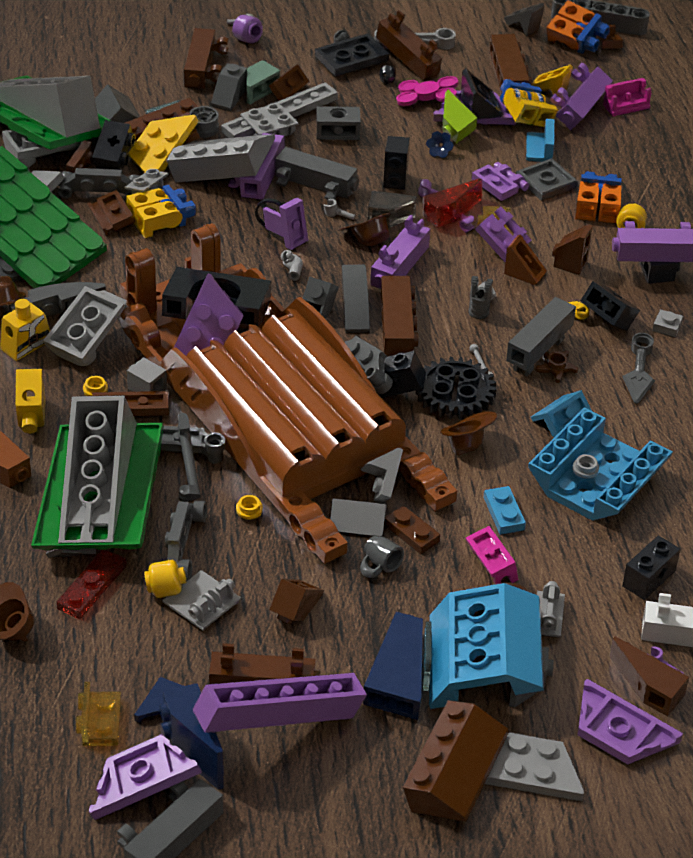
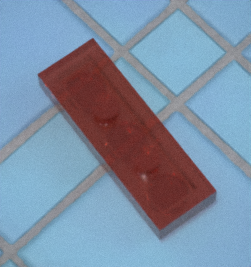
(91, 584)

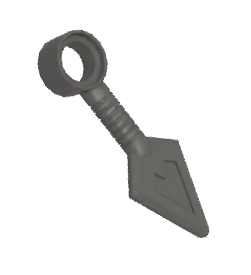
(639, 381)

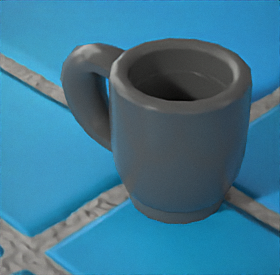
(383, 554)

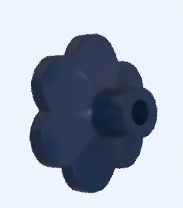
(435, 141)

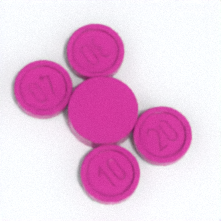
(412, 91)

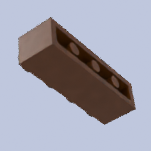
(508, 59)
(397, 315)

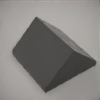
(115, 105)

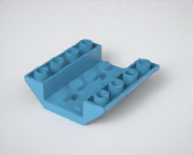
(615, 481)
(504, 634)

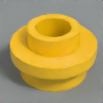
(94, 384)
(249, 507)

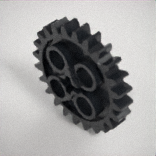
(474, 391)

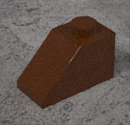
(573, 250)
(294, 600)

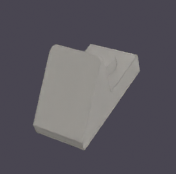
(386, 470)

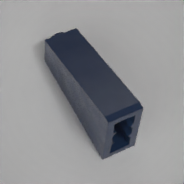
(397, 670)

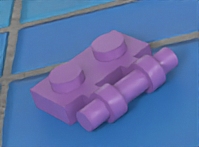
(500, 180)
(497, 235)

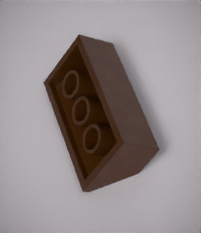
(455, 762)

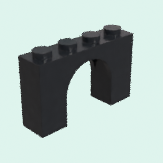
(247, 293)

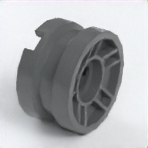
(208, 121)

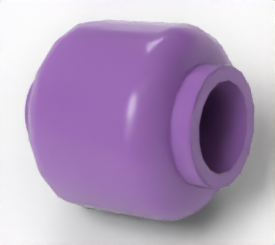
(247, 28)

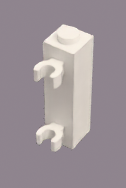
(667, 622)

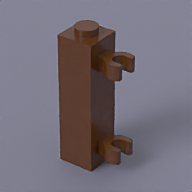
(409, 47)
(200, 57)
(239, 667)

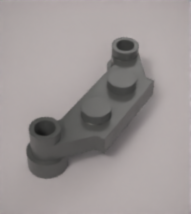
(94, 181)
(372, 363)
(209, 444)
(180, 527)

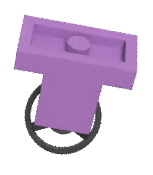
(287, 223)

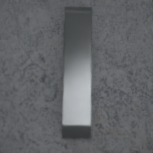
(625, 18)

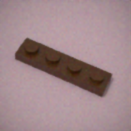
(139, 124)

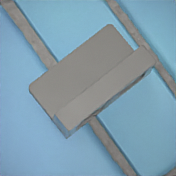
(358, 517)

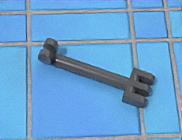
(190, 491)

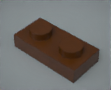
(289, 83)
(82, 157)
(412, 529)

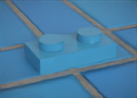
(504, 510)

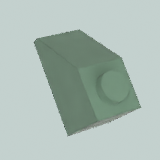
(258, 80)

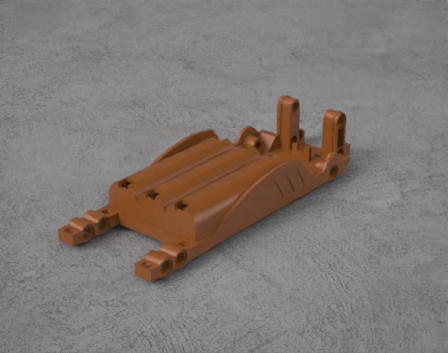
(278, 395)

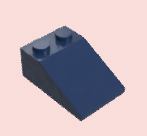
(186, 733)

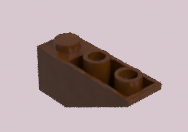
(651, 679)

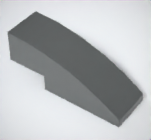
(355, 298)

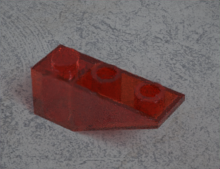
(449, 204)

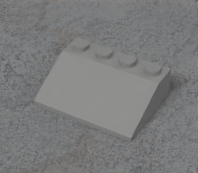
(219, 158)

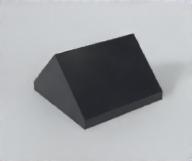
(479, 97)

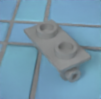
(148, 181)
(551, 609)

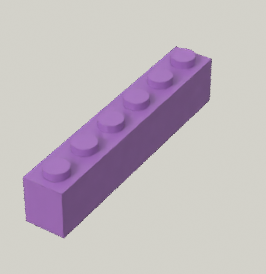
(278, 702)

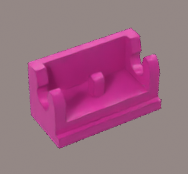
(627, 97)
(493, 555)

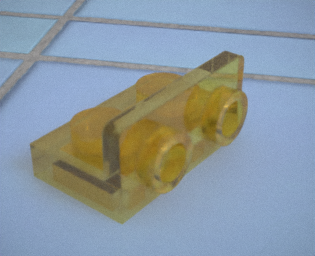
(99, 717)

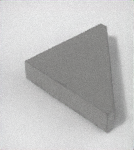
(49, 178)

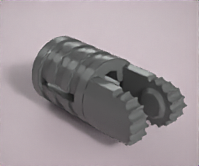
(480, 298)

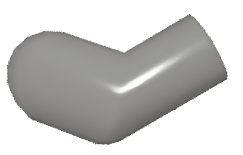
(293, 263)

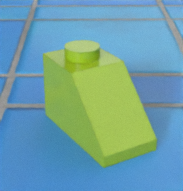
(457, 118)

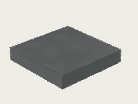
(548, 179)

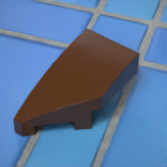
(612, 40)

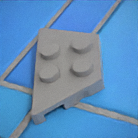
(536, 767)

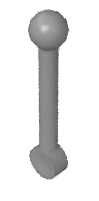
(474, 349)

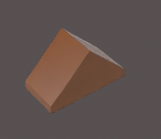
(522, 262)

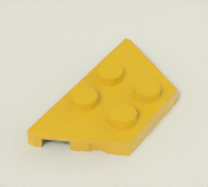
(159, 140)

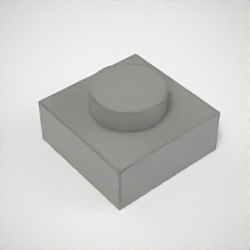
(667, 323)

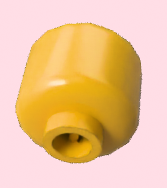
(634, 213)
(165, 578)

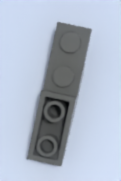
(57, 297)

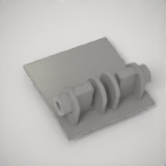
(270, 120)
(203, 599)

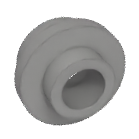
(586, 466)

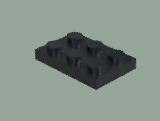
(351, 54)

